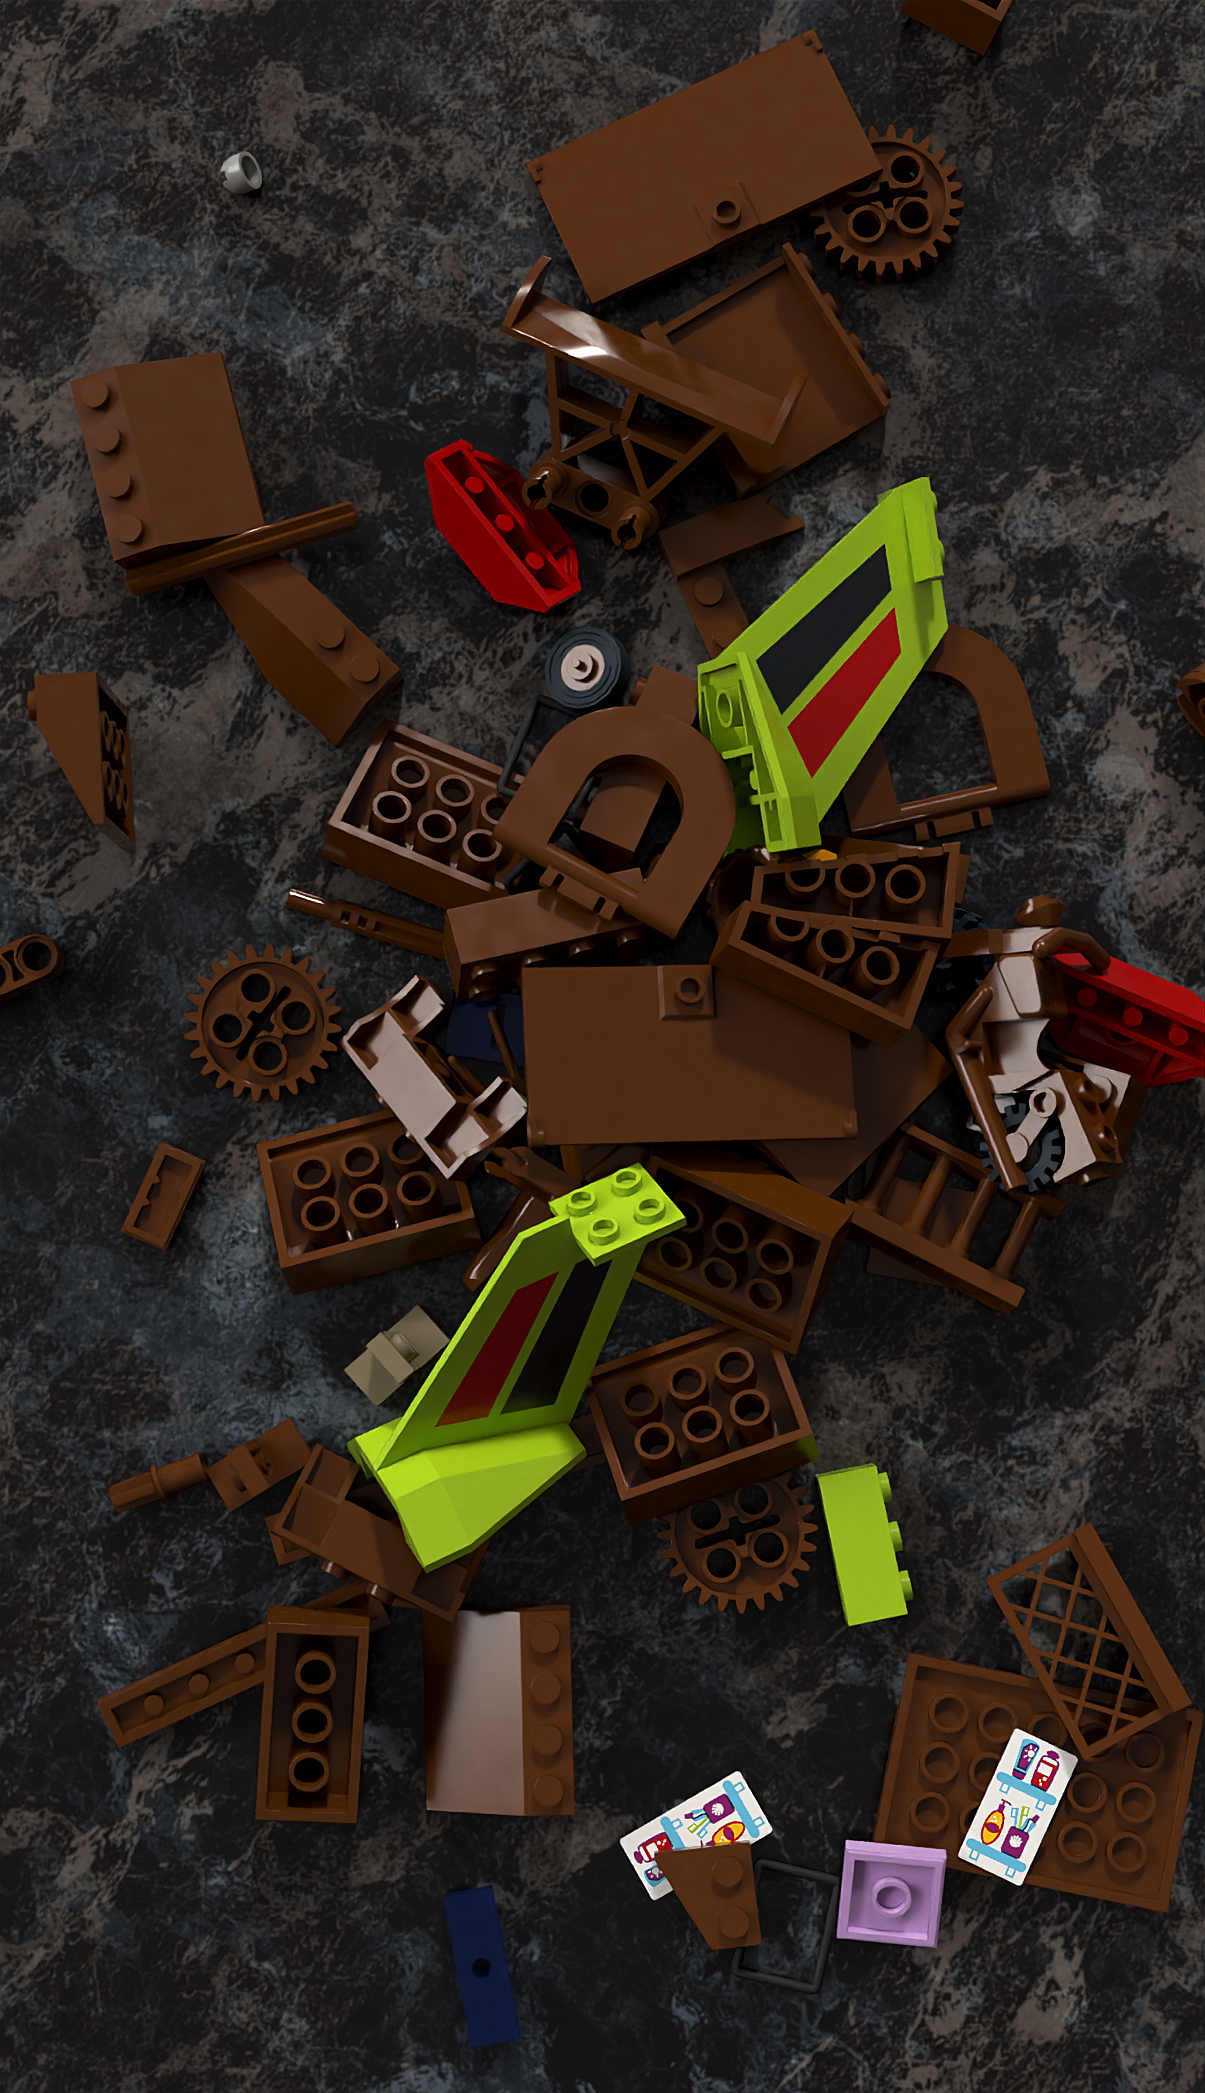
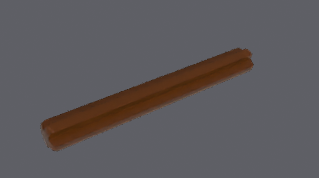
(242, 548)

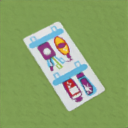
(1018, 1807)
(711, 1817)

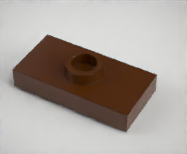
(164, 1196)

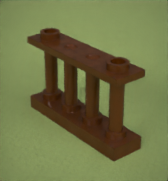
(951, 1262)

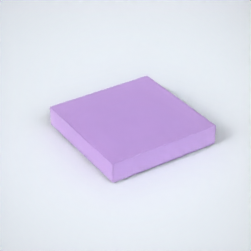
(891, 1893)

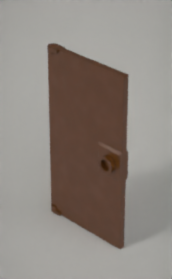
(704, 168)
(677, 1059)

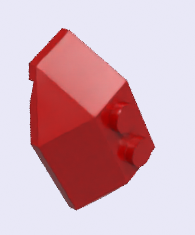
(508, 546)
(1130, 1021)

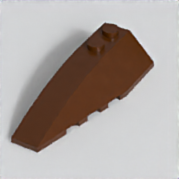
(305, 645)

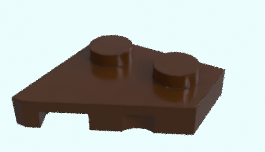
(716, 1890)

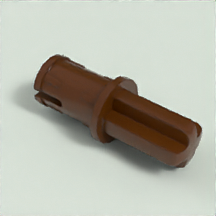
(158, 1483)

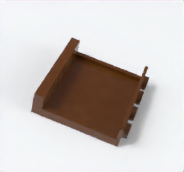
(762, 337)

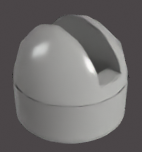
(241, 173)

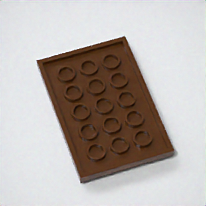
(1117, 1817)

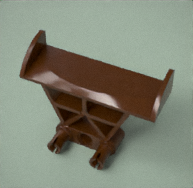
(565, 473)

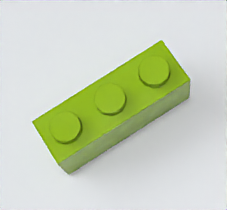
(863, 1543)

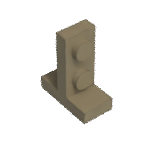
(397, 1355)

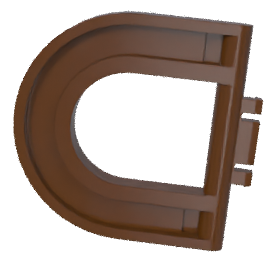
(612, 739)
(1008, 740)

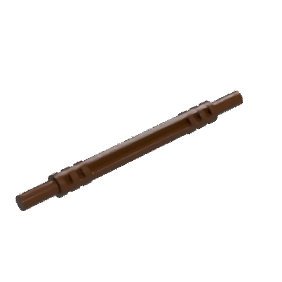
(371, 923)

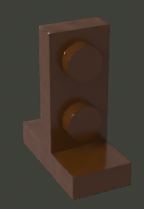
(259, 1464)

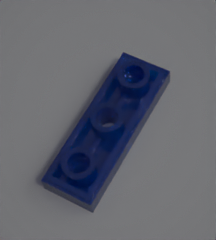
(488, 1994)

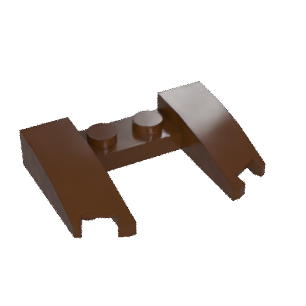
(697, 555)

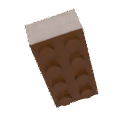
(536, 929)
(312, 1714)

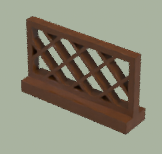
(1127, 1622)

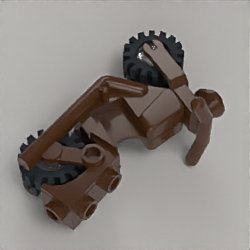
(997, 1055)

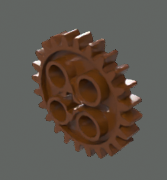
(894, 244)
(227, 998)
(751, 1575)

